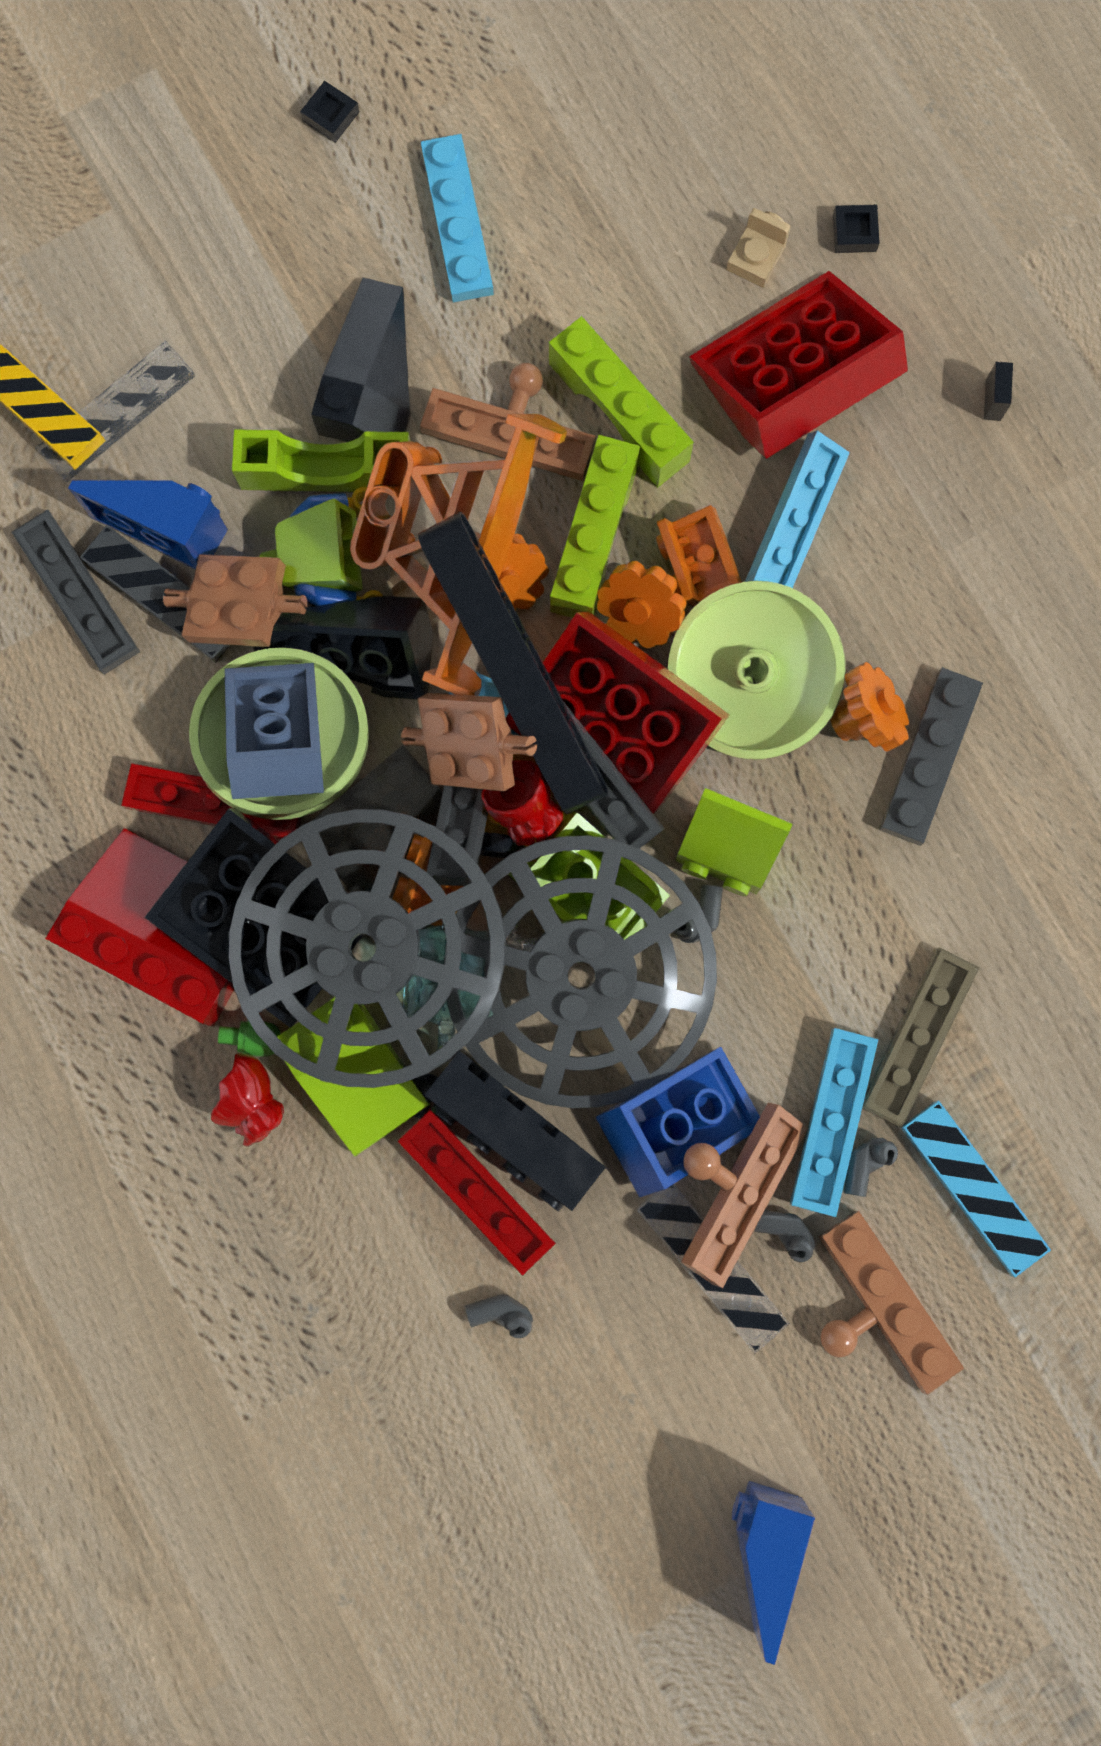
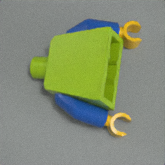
(317, 549)

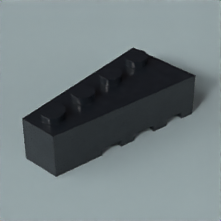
(514, 1131)

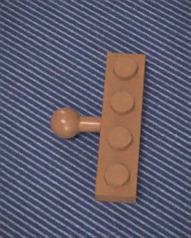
(484, 425)
(743, 1191)
(888, 1304)

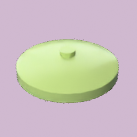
(764, 661)
(341, 731)

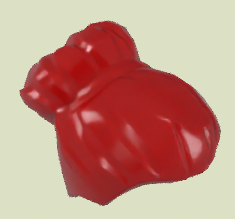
(526, 806)
(247, 1101)

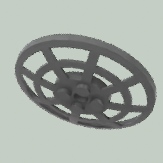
(395, 956)
(613, 966)

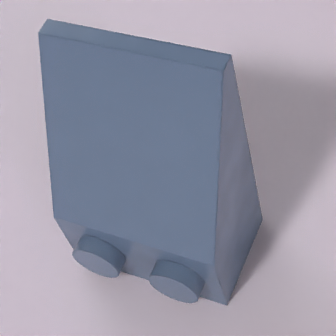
(272, 731)

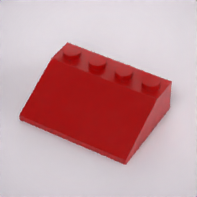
(801, 362)
(631, 707)
(109, 929)

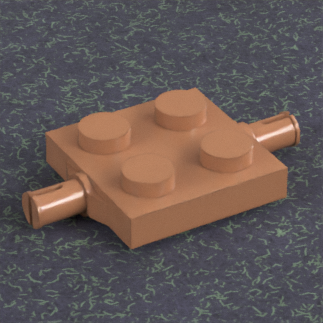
(234, 600)
(467, 741)

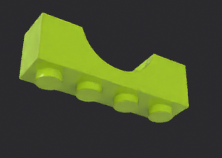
(599, 374)
(279, 463)
(594, 526)

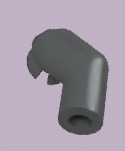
(710, 904)
(866, 1160)
(791, 1232)
(504, 1311)

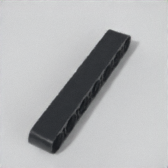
(512, 661)

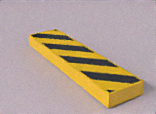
(46, 412)

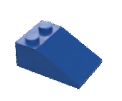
(157, 514)
(686, 1108)
(772, 1543)

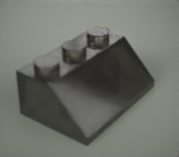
(393, 786)

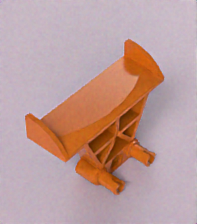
(384, 540)

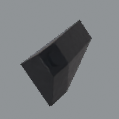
(367, 369)
(370, 639)

